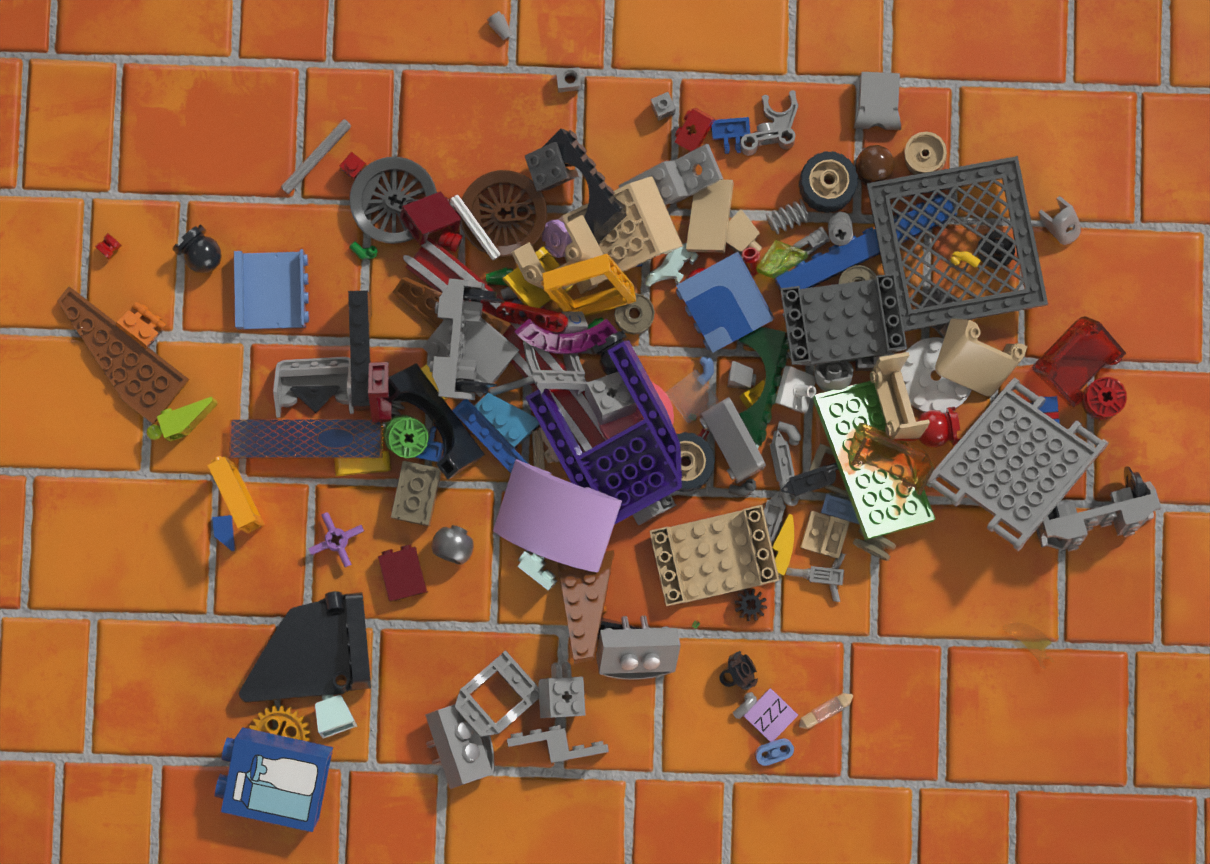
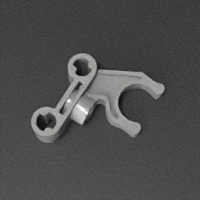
(773, 132)

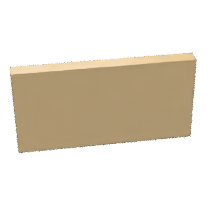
(710, 218)

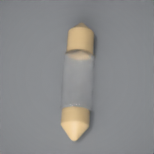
(825, 710)

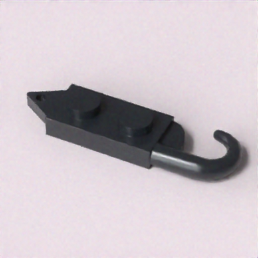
(811, 480)

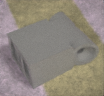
(878, 101)

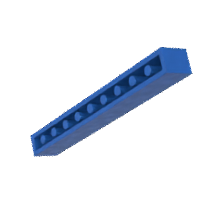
(857, 250)

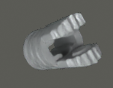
(815, 240)

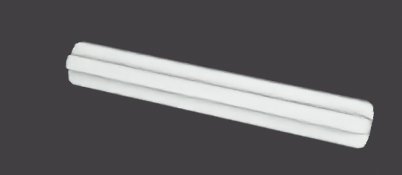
(475, 227)

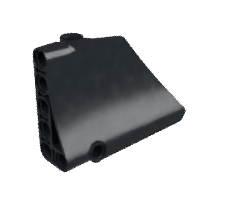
(313, 652)

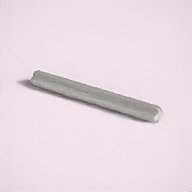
(316, 156)

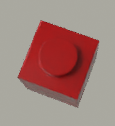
(352, 165)

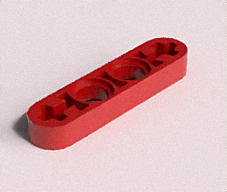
(532, 312)

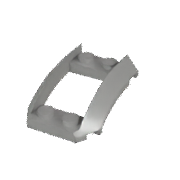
(552, 379)
(515, 677)

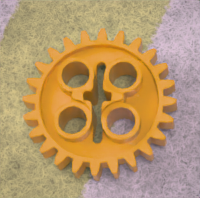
(280, 715)

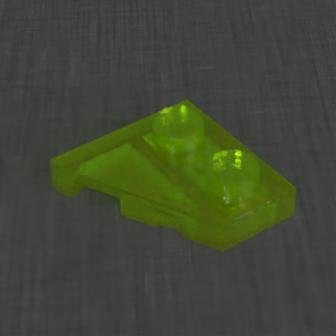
(780, 259)

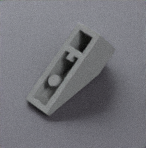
(741, 376)

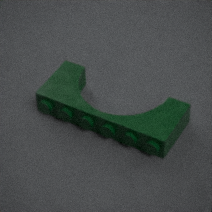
(772, 348)

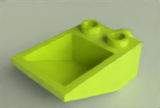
(181, 421)

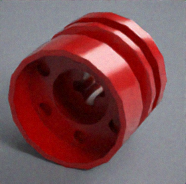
(1093, 399)

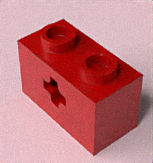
(703, 124)

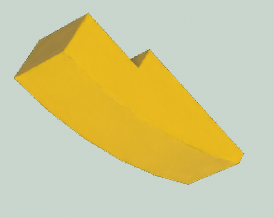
(784, 545)

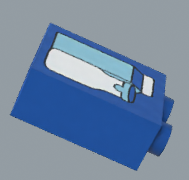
(274, 779)

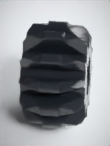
(757, 604)

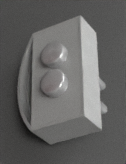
(637, 652)
(460, 749)

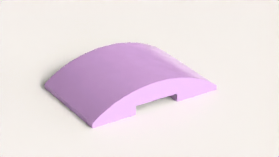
(556, 517)

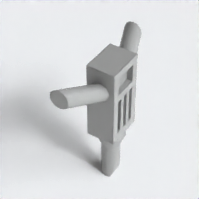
(831, 576)

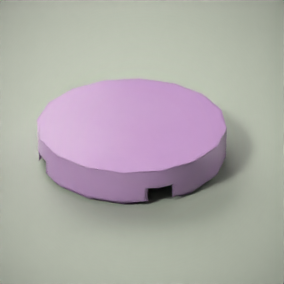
(556, 238)

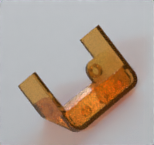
(893, 456)

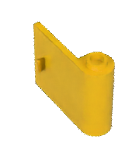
(527, 292)

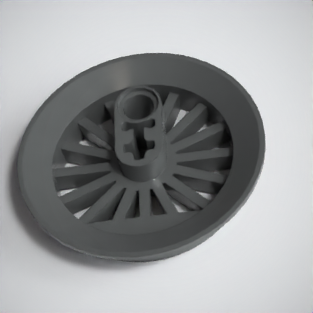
(364, 189)

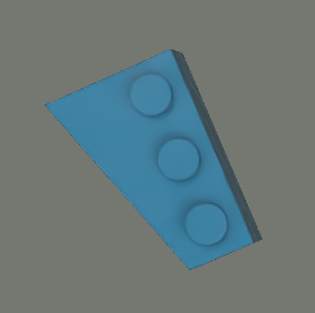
(507, 419)

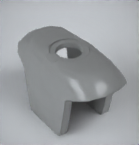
(1061, 222)

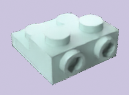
(532, 565)

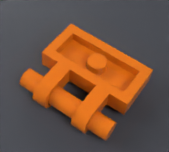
(137, 328)

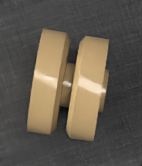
(925, 143)

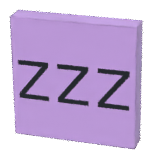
(770, 715)

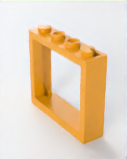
(594, 303)
(235, 494)

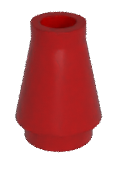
(751, 259)

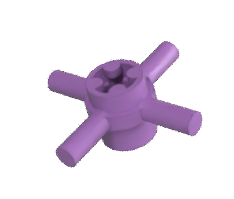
(332, 531)

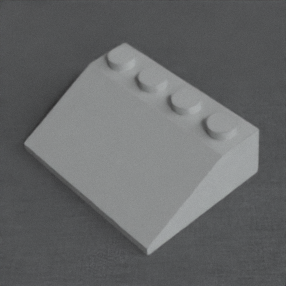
(483, 345)

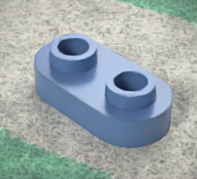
(774, 753)

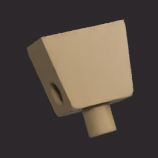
(742, 233)

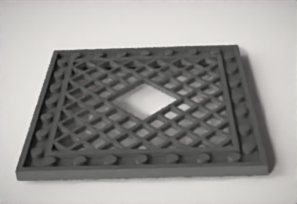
(953, 178)

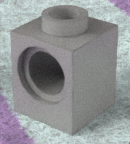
(563, 86)
(663, 106)

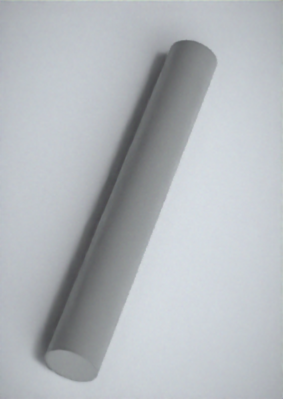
(512, 385)

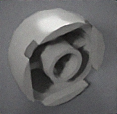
(833, 375)

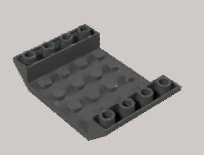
(843, 321)

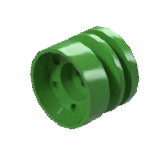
(395, 440)

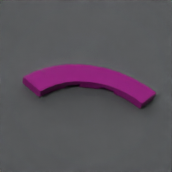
(565, 343)

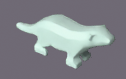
(671, 265)

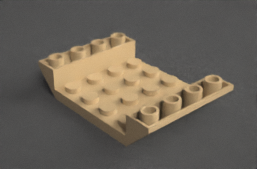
(640, 235)
(714, 556)

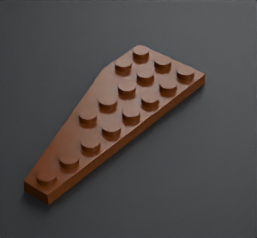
(135, 372)

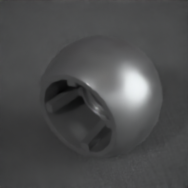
(453, 544)

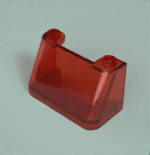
(1077, 359)

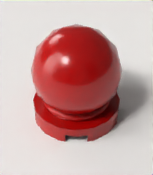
(941, 427)

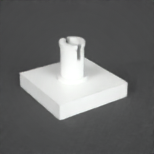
(796, 389)

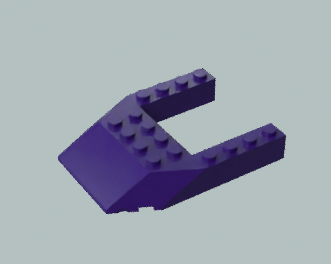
(631, 466)

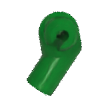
(364, 253)

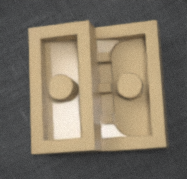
(824, 534)

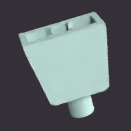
(333, 716)

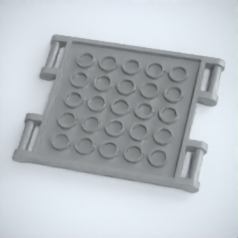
(1016, 463)

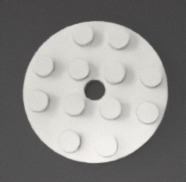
(922, 390)

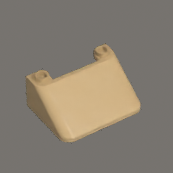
(973, 362)

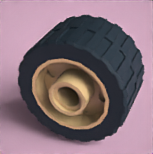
(830, 167)
(701, 460)

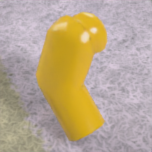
(964, 256)

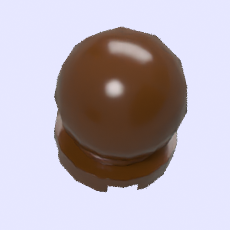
(874, 164)

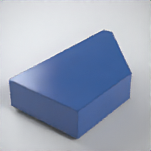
(224, 530)

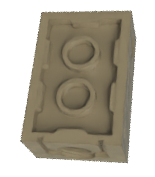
(416, 493)

